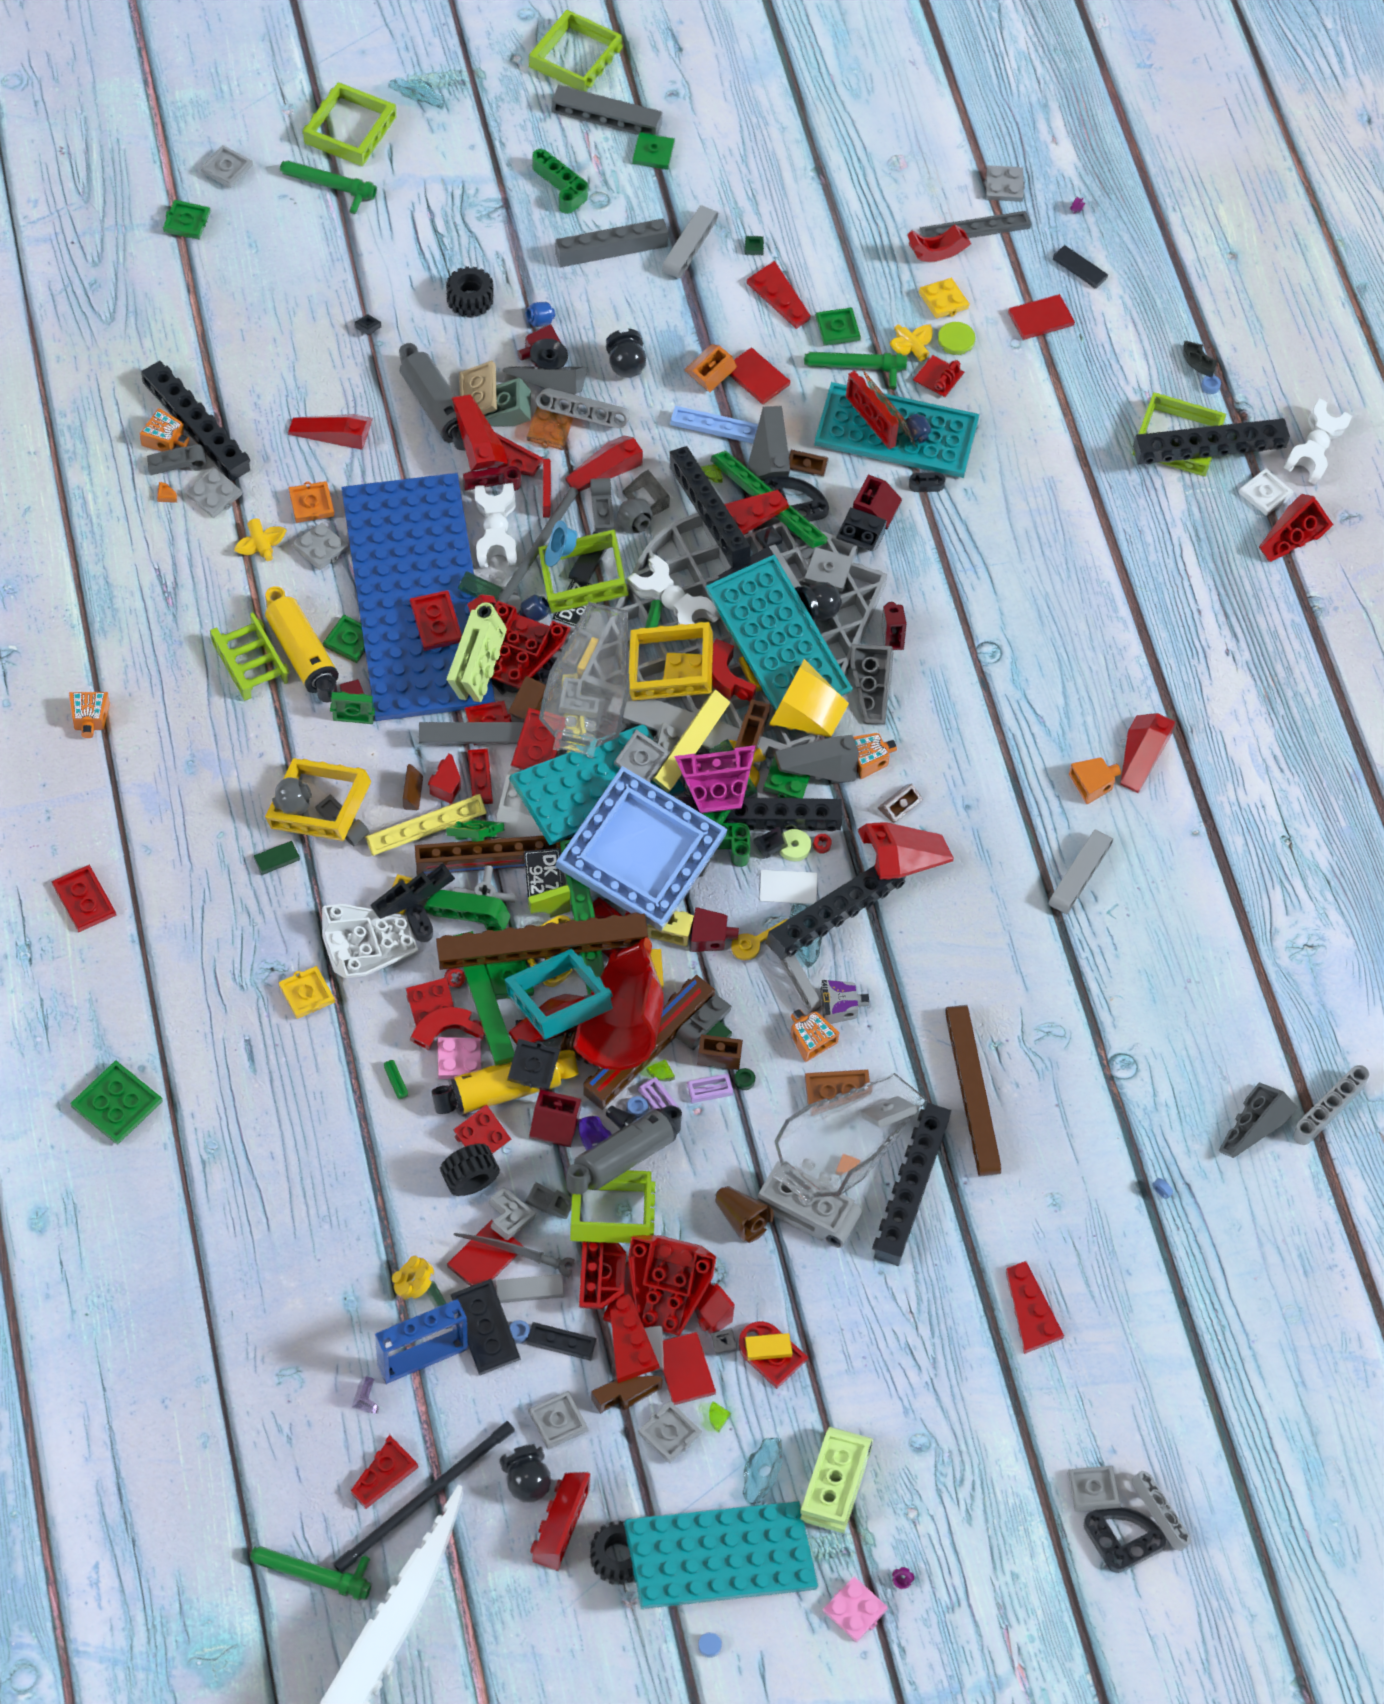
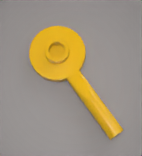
(748, 945)

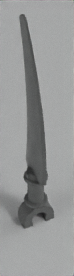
(536, 1256)

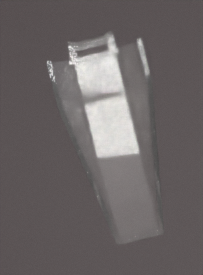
(589, 682)
(830, 1143)

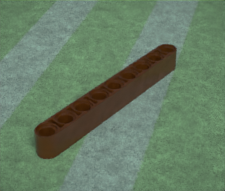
(973, 1090)

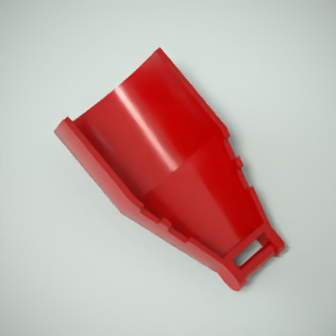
(629, 1030)

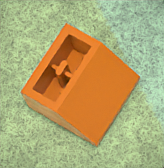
(711, 367)

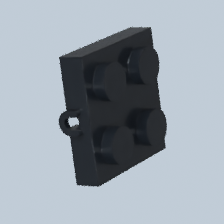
(533, 1064)

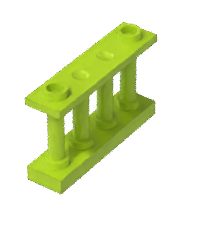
(237, 670)

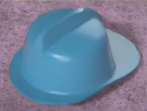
(560, 544)

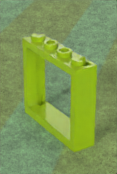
(582, 25)
(341, 149)
(1188, 411)
(591, 593)
(617, 1232)

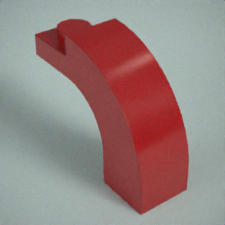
(939, 247)
(723, 679)
(442, 1020)

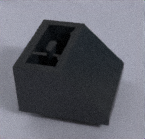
(862, 529)

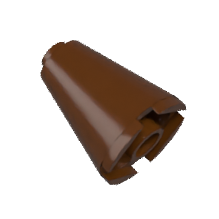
(744, 1213)

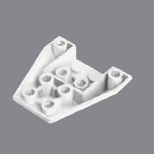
(514, 814)
(362, 941)

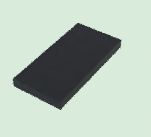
(487, 1327)

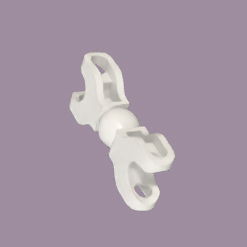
(1317, 441)
(496, 525)
(673, 597)

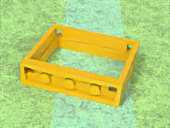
(675, 686)
(318, 827)

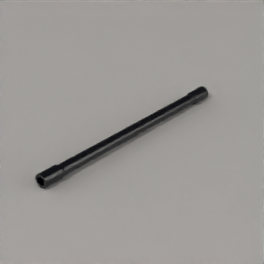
(352, 1555)

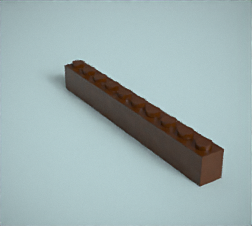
(540, 941)

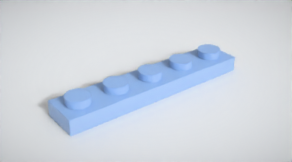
(714, 424)

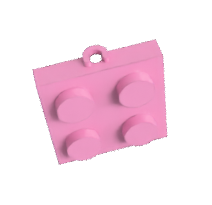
(458, 1056)
(855, 1609)

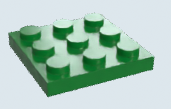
(116, 1102)

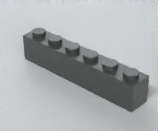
(605, 111)
(611, 242)

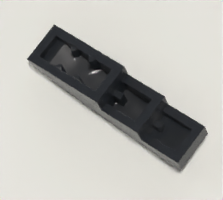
(406, 895)

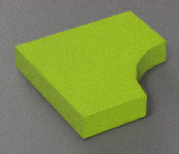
(551, 902)

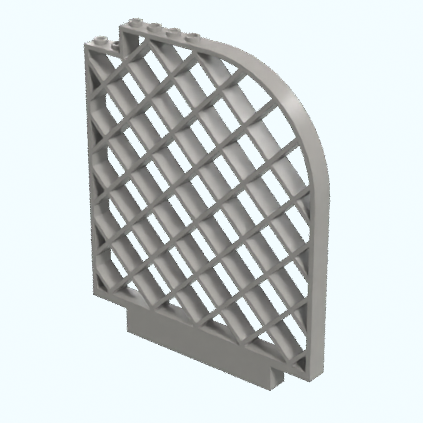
(655, 711)

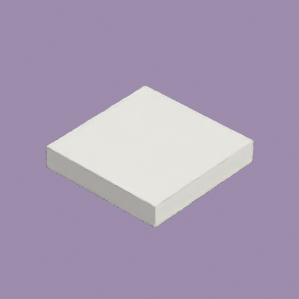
(1266, 492)

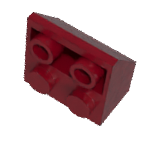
(878, 499)
(555, 1118)

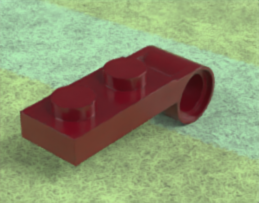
(492, 477)

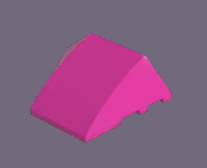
(718, 778)

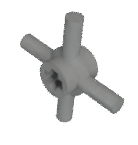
(486, 888)

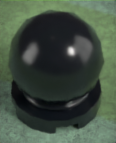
(626, 353)
(820, 600)
(527, 1474)

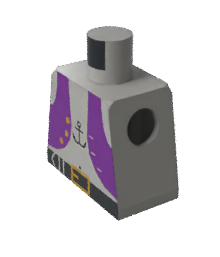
(841, 1000)

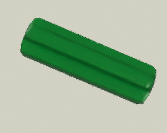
(654, 614)
(395, 1079)

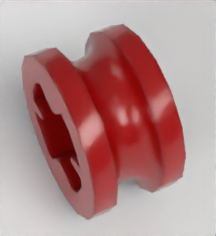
(820, 849)
(461, 977)

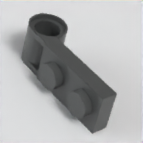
(191, 456)
(602, 504)
(329, 810)
(703, 1021)

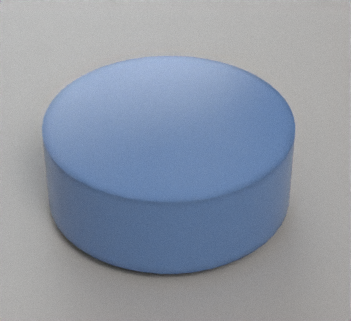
(1211, 385)
(637, 1106)
(1162, 1188)
(520, 1331)
(710, 1645)

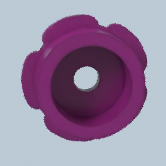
(1077, 205)
(902, 1583)

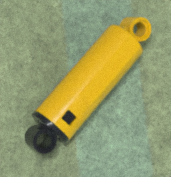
(301, 644)
(490, 1086)

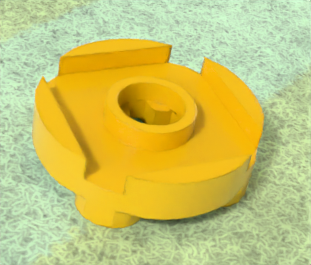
(414, 1268)

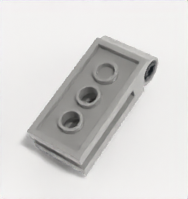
(822, 1217)

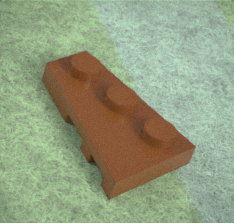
(829, 1084)

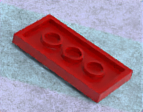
(872, 409)

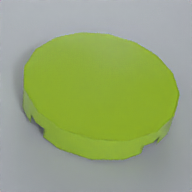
(956, 338)

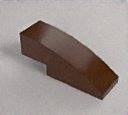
(753, 724)
(625, 1393)

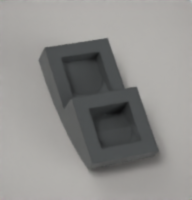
(551, 1202)

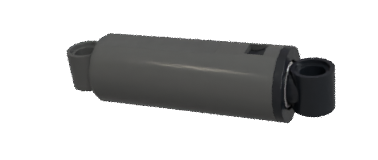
(431, 392)
(624, 1149)

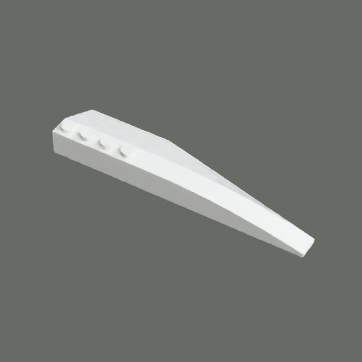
(383, 1636)

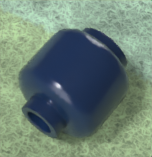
(918, 428)
(535, 608)

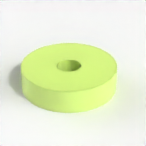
(797, 853)

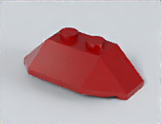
(601, 1274)

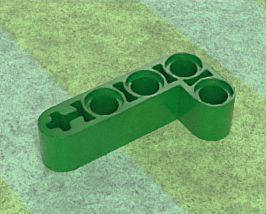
(571, 186)
(737, 844)
(469, 907)

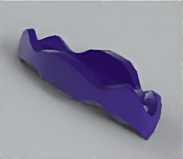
(592, 1131)

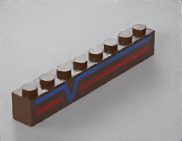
(476, 855)
(680, 1007)

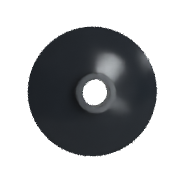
(549, 354)

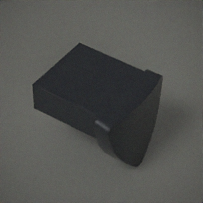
(771, 842)

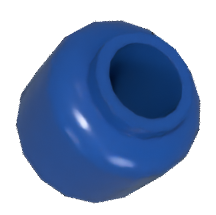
(540, 314)

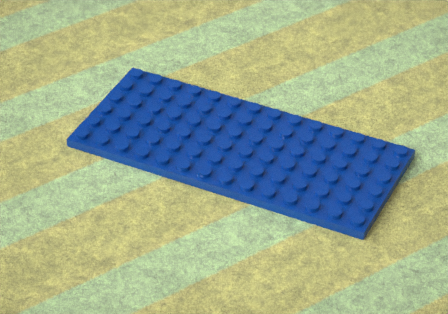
(403, 545)

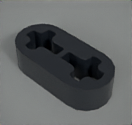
(927, 482)
(416, 924)

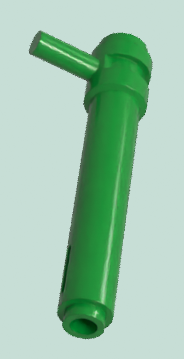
(355, 187)
(884, 362)
(345, 1584)

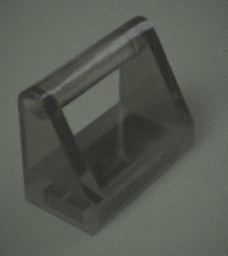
(653, 487)

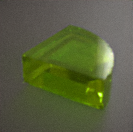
(713, 473)
(661, 1071)
(718, 1416)

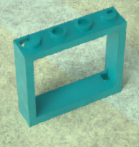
(570, 1015)

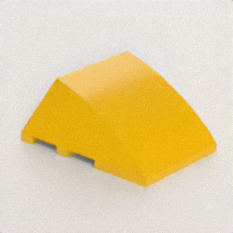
(810, 704)

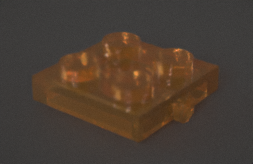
(549, 429)

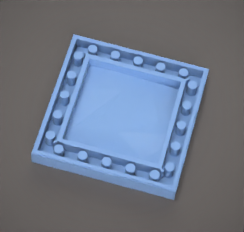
(641, 848)

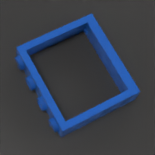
(426, 1352)

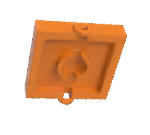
(311, 501)

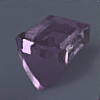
(361, 1399)

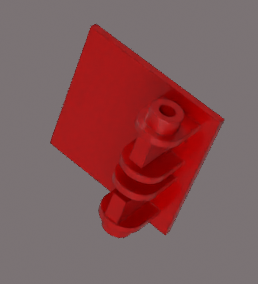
(939, 375)
(428, 998)
(482, 1129)

